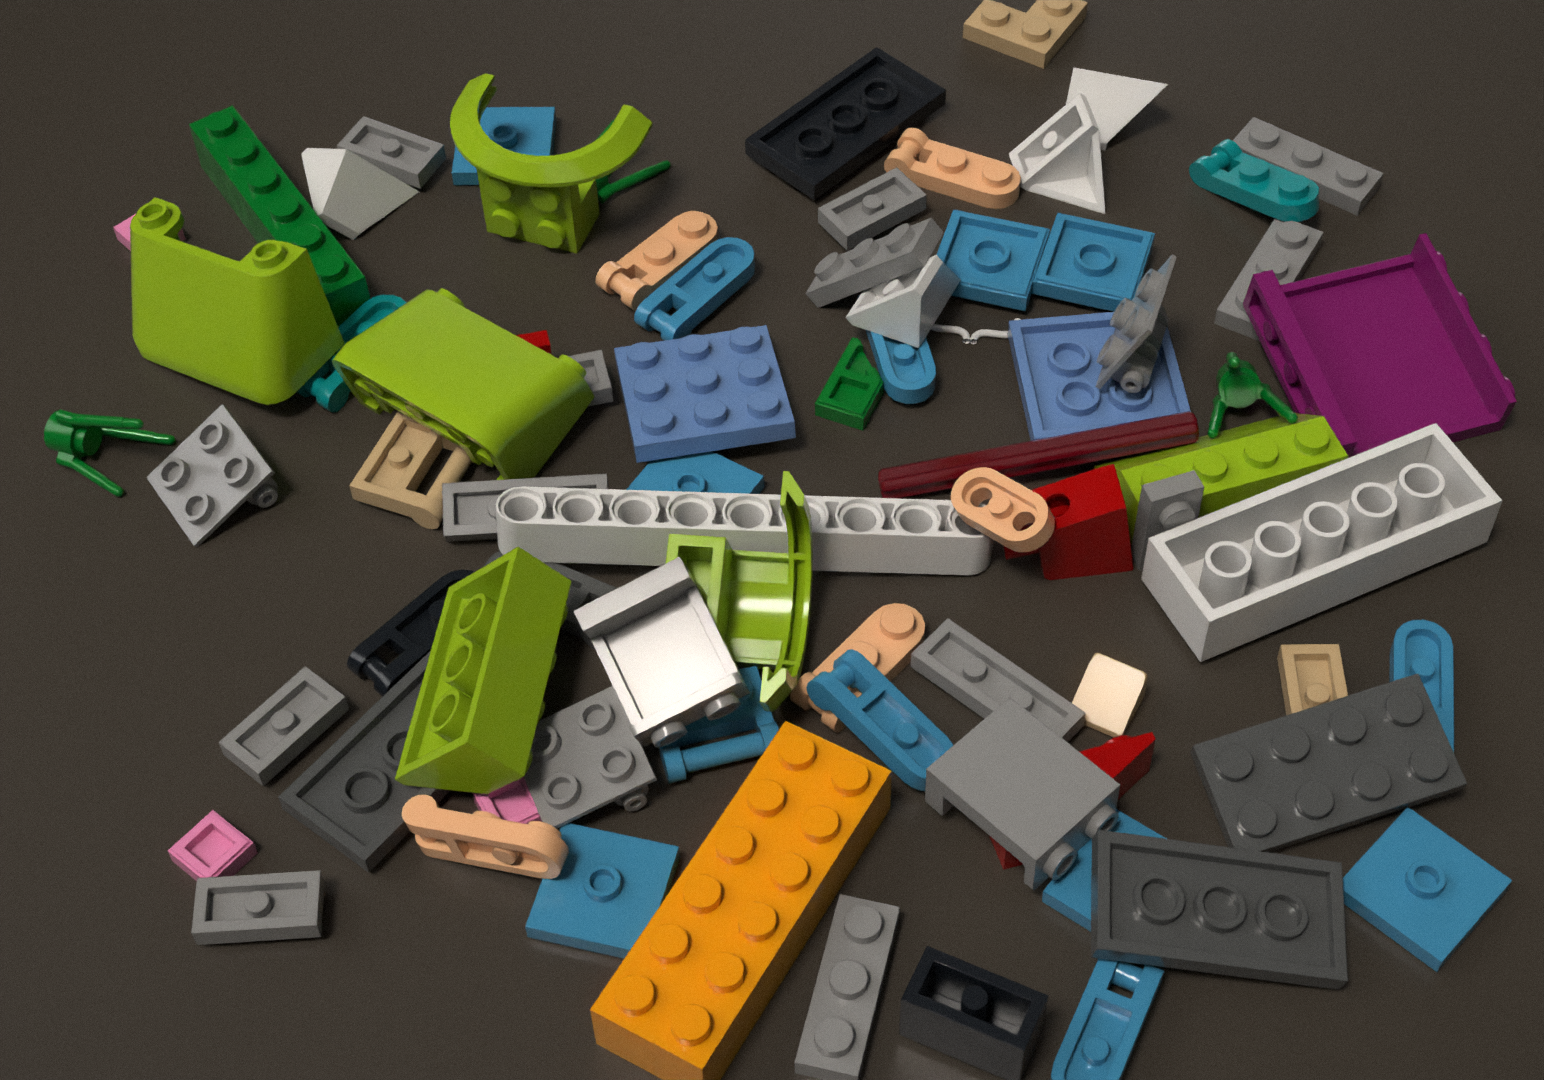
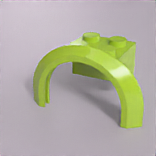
(541, 197)
(759, 596)

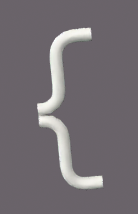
(966, 336)

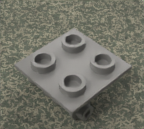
(1138, 333)
(213, 476)
(587, 761)

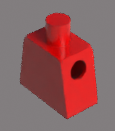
(1088, 529)

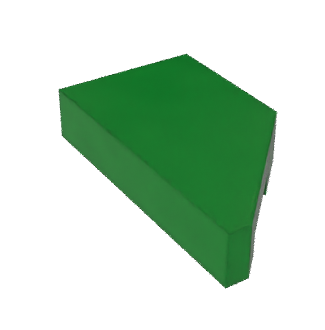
(851, 389)

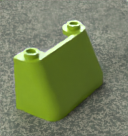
(228, 322)
(467, 382)

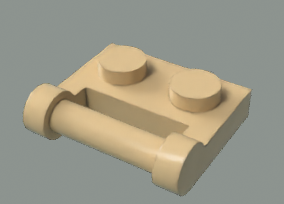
(400, 464)

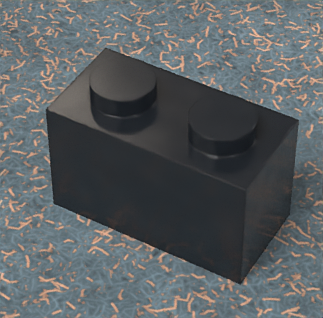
(972, 1014)

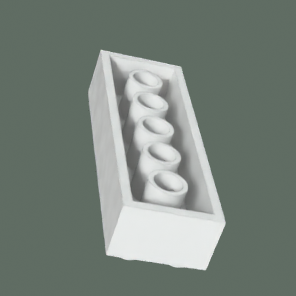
(1318, 541)

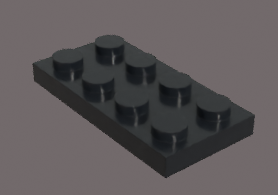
(845, 122)

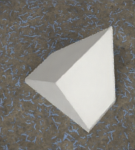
(1112, 98)
(1064, 158)
(351, 191)
(907, 304)

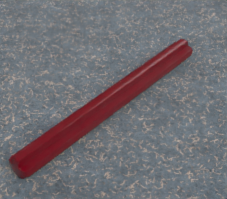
(1042, 454)

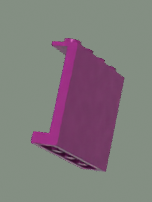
(1381, 350)

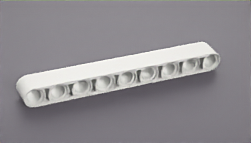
(636, 525)

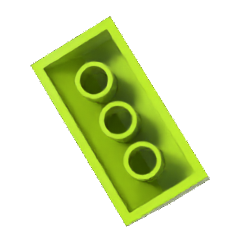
(1235, 462)
(486, 677)

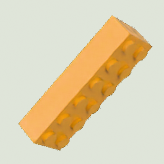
(742, 909)

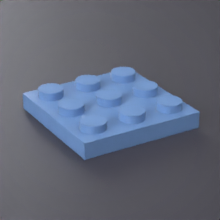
(1060, 371)
(703, 393)

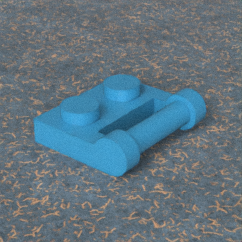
(746, 717)

